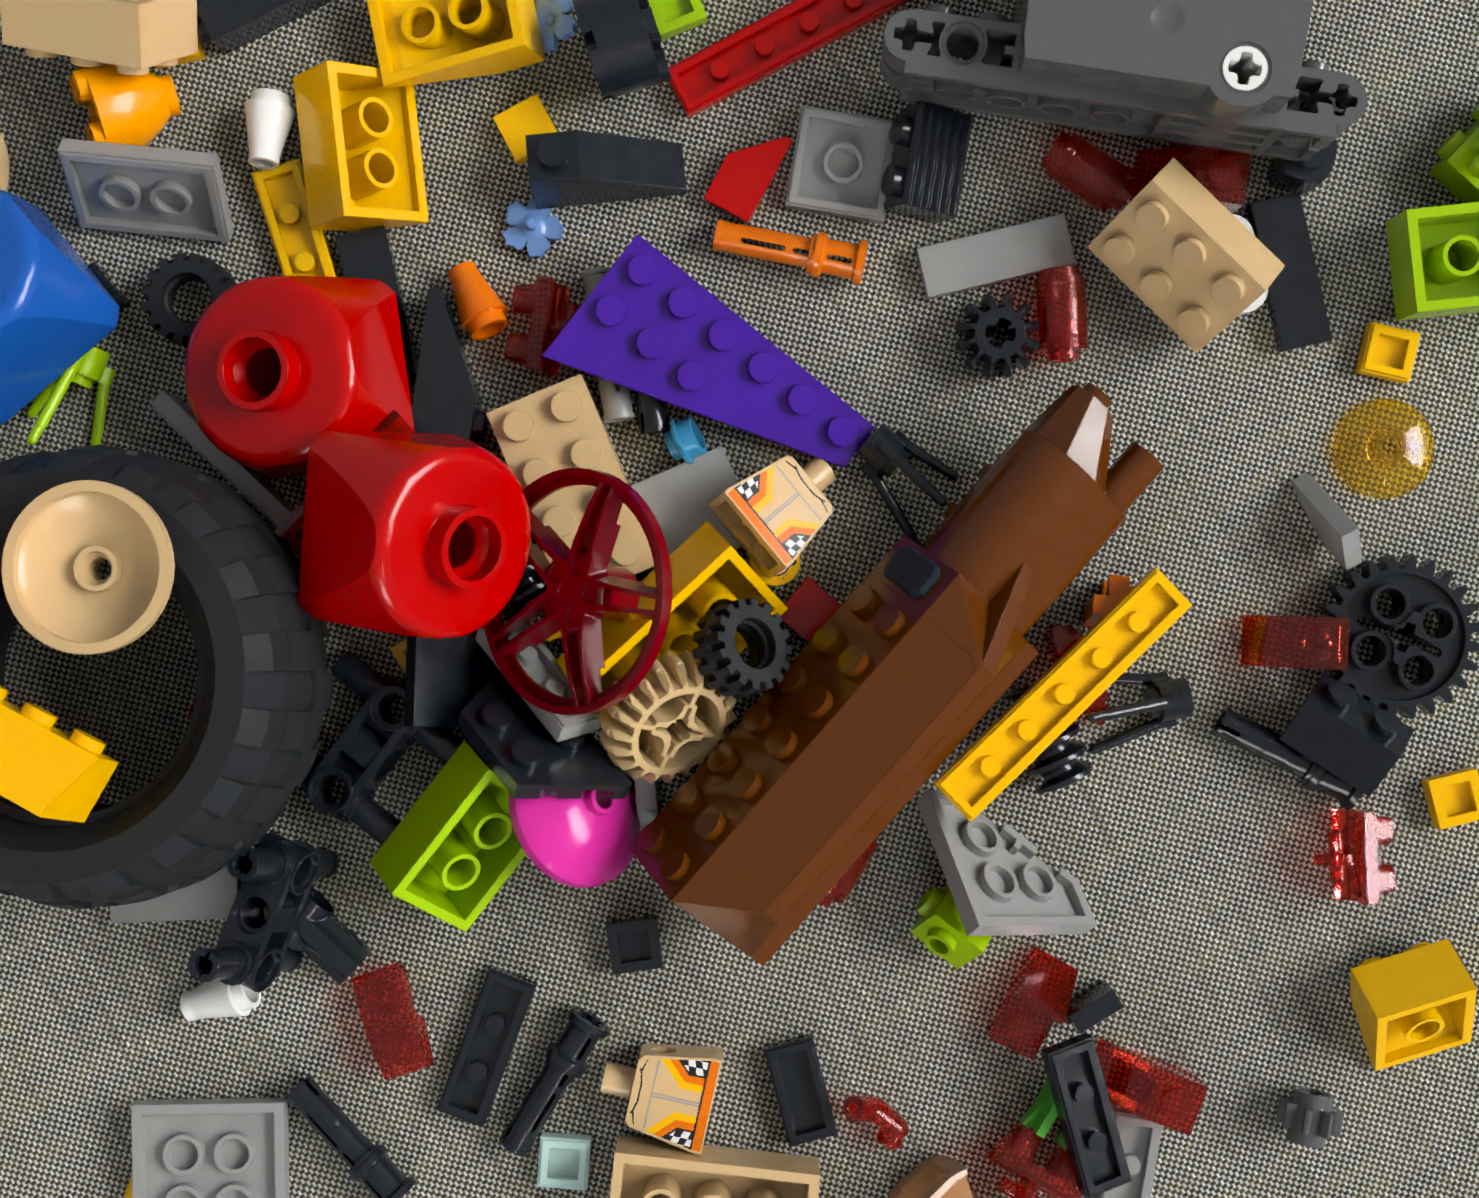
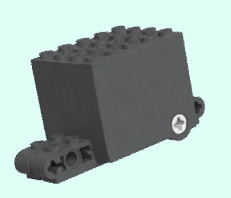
(1133, 68)

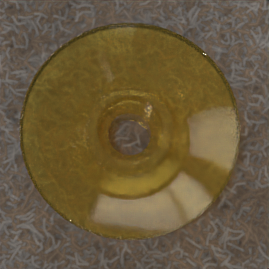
(1360, 451)

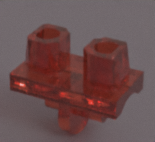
(550, 313)
(1354, 855)
(1015, 1157)

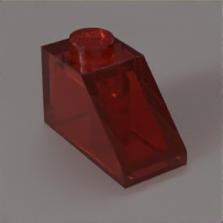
(1218, 170)
(1151, 1086)

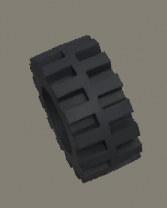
(168, 280)
(720, 655)

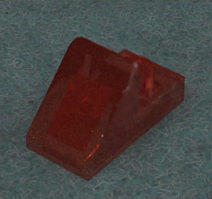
(1033, 1003)

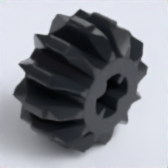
(984, 321)

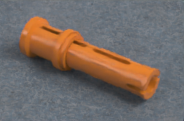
(730, 238)

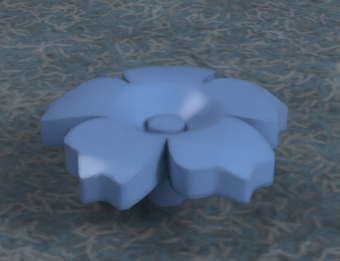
(555, 22)
(531, 228)

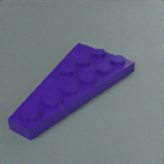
(682, 346)

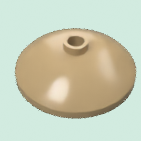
(56, 559)

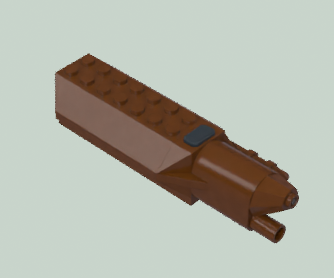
(891, 683)

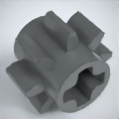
(1309, 1117)

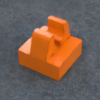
(1110, 594)

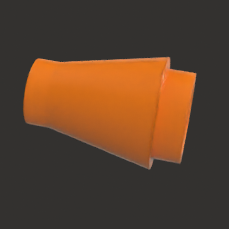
(477, 303)

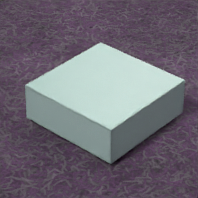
(564, 1161)

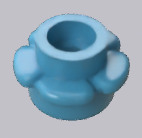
(685, 440)

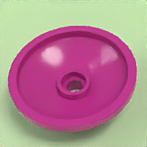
(577, 839)

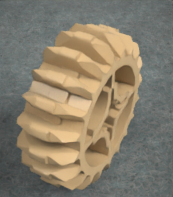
(666, 721)

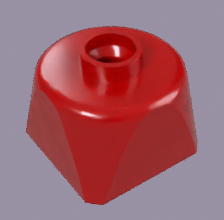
(291, 360)
(410, 533)

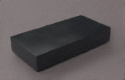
(800, 1090)

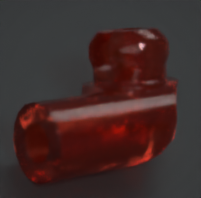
(877, 1111)

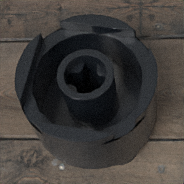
(622, 45)

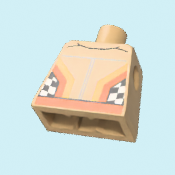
(777, 510)
(668, 1092)

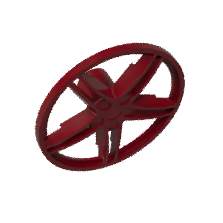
(582, 594)

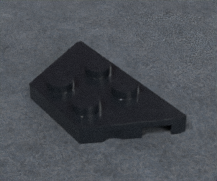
(526, 753)

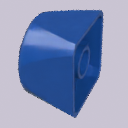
(48, 304)

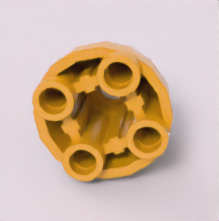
(122, 105)

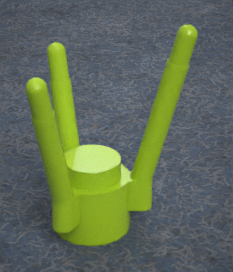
(83, 373)

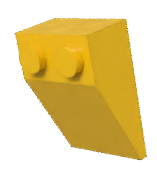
(453, 38)

